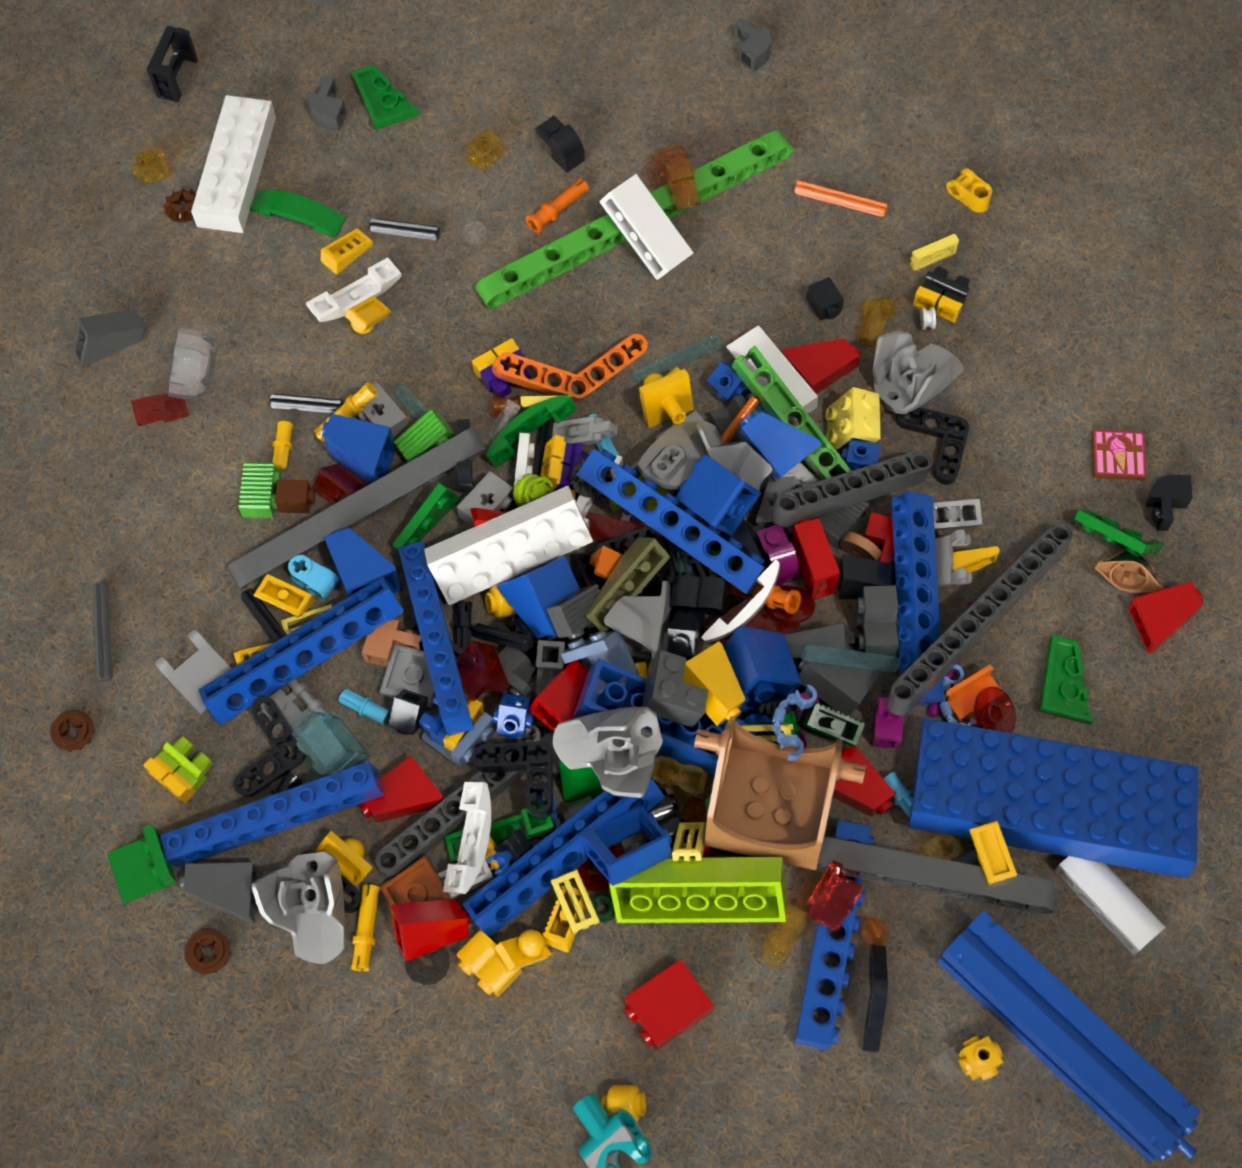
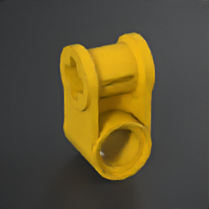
(971, 191)

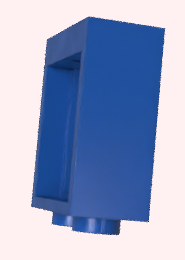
(619, 828)

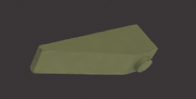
(628, 578)

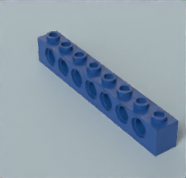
(594, 472)
(916, 582)
(436, 640)
(285, 651)
(272, 815)
(551, 858)
(809, 1031)

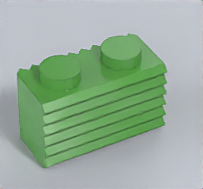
(424, 435)
(258, 489)

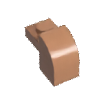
(381, 642)

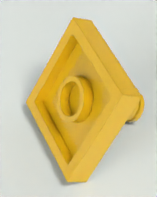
(667, 399)

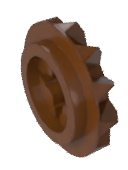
(173, 209)
(61, 727)
(207, 938)

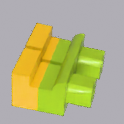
(176, 771)

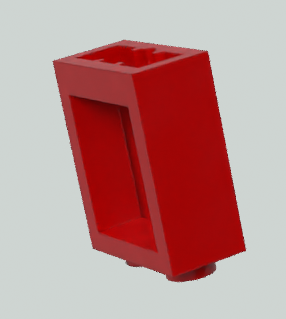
(815, 558)

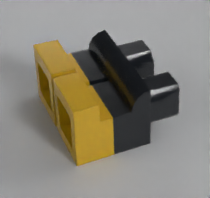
(945, 293)

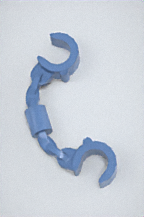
(945, 706)
(779, 716)

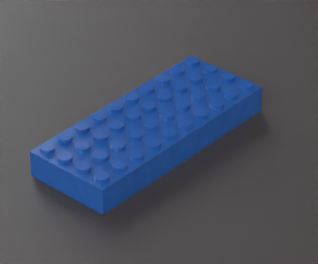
(1057, 797)

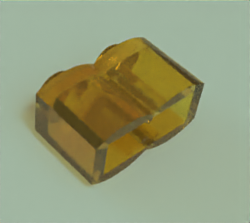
(683, 780)
(781, 940)

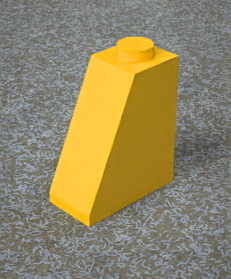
(714, 673)

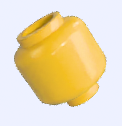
(498, 604)
(627, 1098)

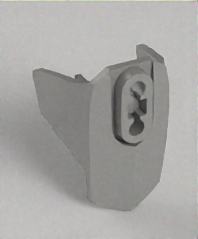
(911, 373)
(735, 456)
(672, 457)
(643, 623)
(613, 747)
(306, 905)

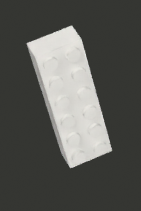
(234, 164)
(508, 545)

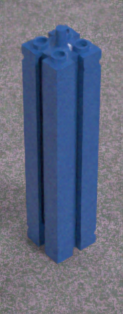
(1071, 1040)

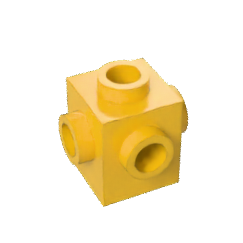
(973, 1065)

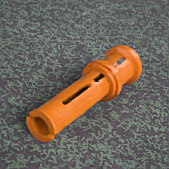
(549, 211)
(777, 599)

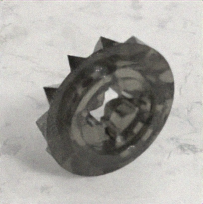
(429, 976)

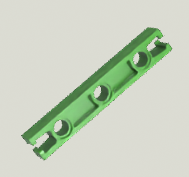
(780, 404)

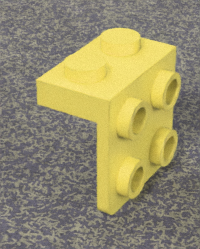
(853, 416)

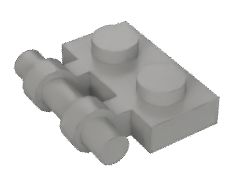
(290, 710)

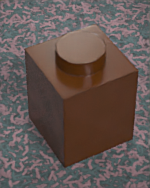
(294, 496)

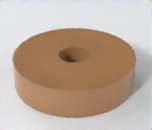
(859, 546)

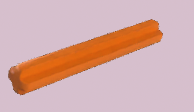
(841, 198)

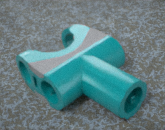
(610, 1135)

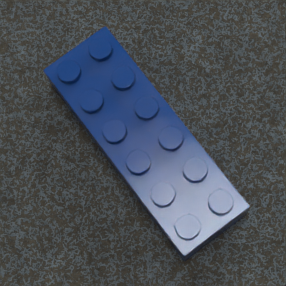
(615, 688)

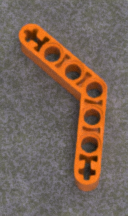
(564, 378)

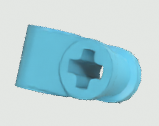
(315, 579)

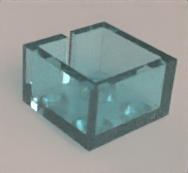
(329, 744)

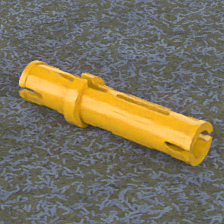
(353, 405)
(365, 929)

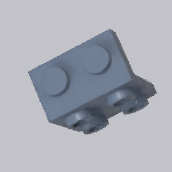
(600, 645)
(462, 753)

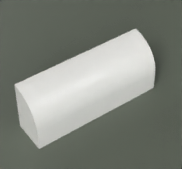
(646, 227)
(787, 373)
(1111, 902)

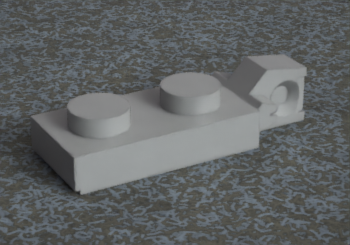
(585, 430)

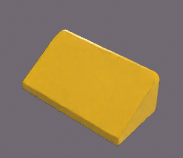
(284, 596)

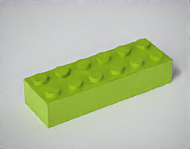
(704, 891)

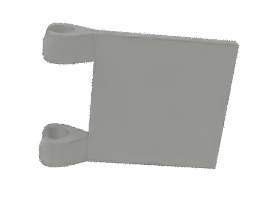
(944, 559)
(195, 672)

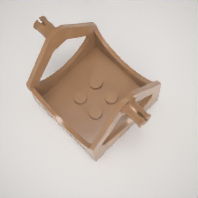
(768, 803)

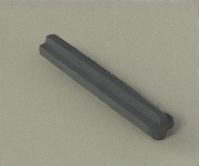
(102, 632)

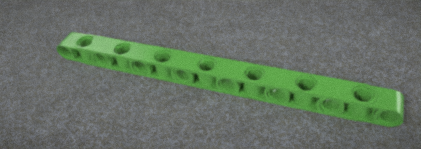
(581, 246)

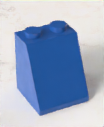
(776, 442)
(359, 446)
(717, 495)
(359, 562)
(537, 590)
(761, 665)

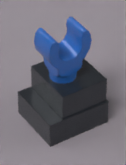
(510, 850)

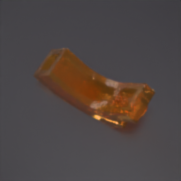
(677, 168)

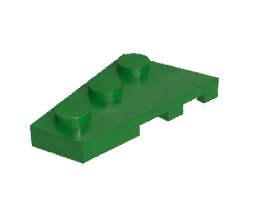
(381, 99)
(428, 516)
(1131, 538)
(1063, 683)

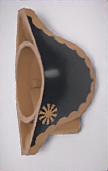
(1129, 573)

